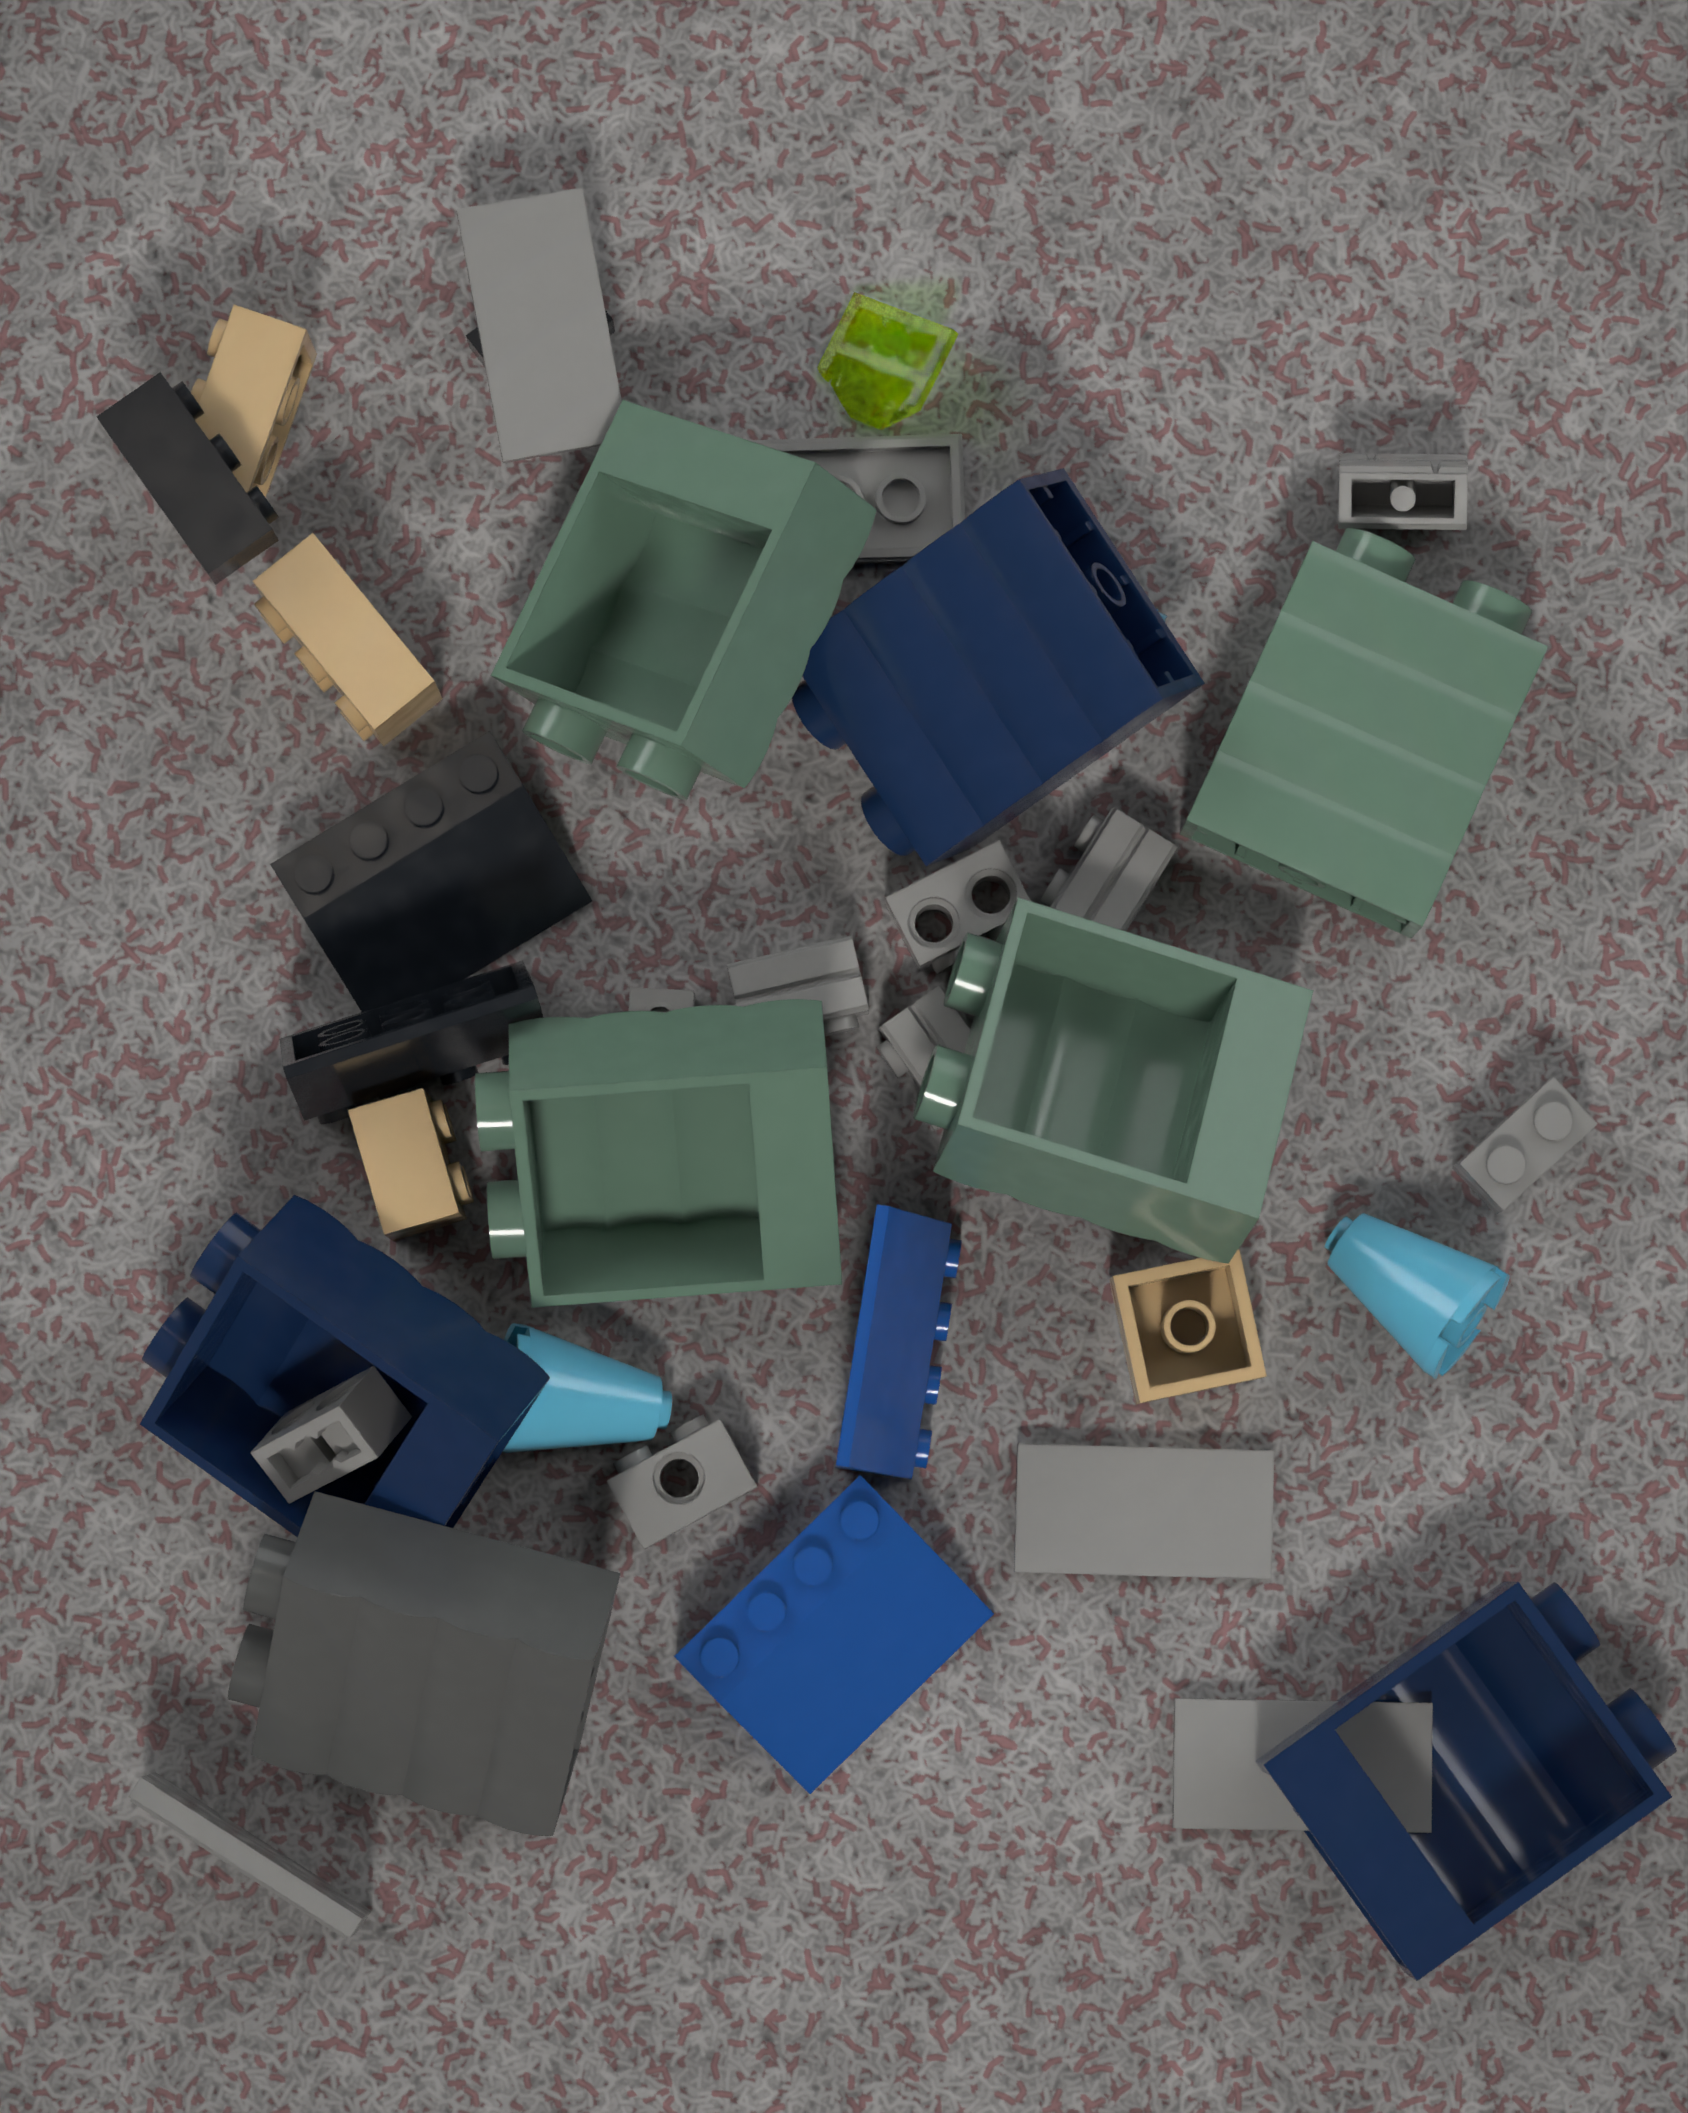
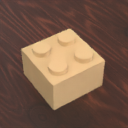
(409, 1163)
(1187, 1328)

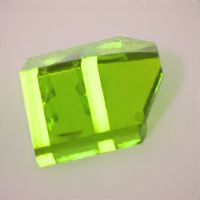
(884, 361)

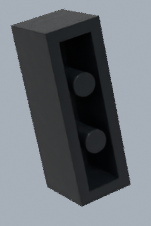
(191, 476)

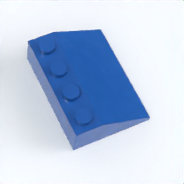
(895, 1344)
(834, 1634)

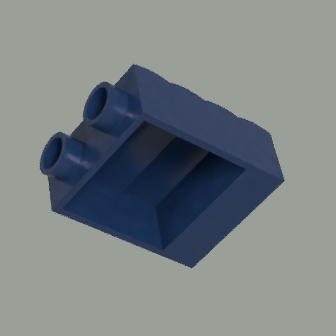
(991, 669)
(305, 1313)
(1522, 1775)

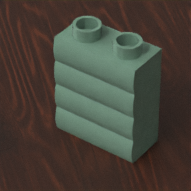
(682, 600)
(1367, 732)
(1115, 1079)
(665, 1153)

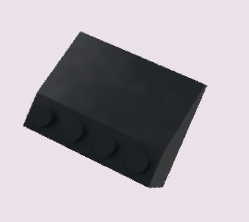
(432, 878)
(407, 1043)

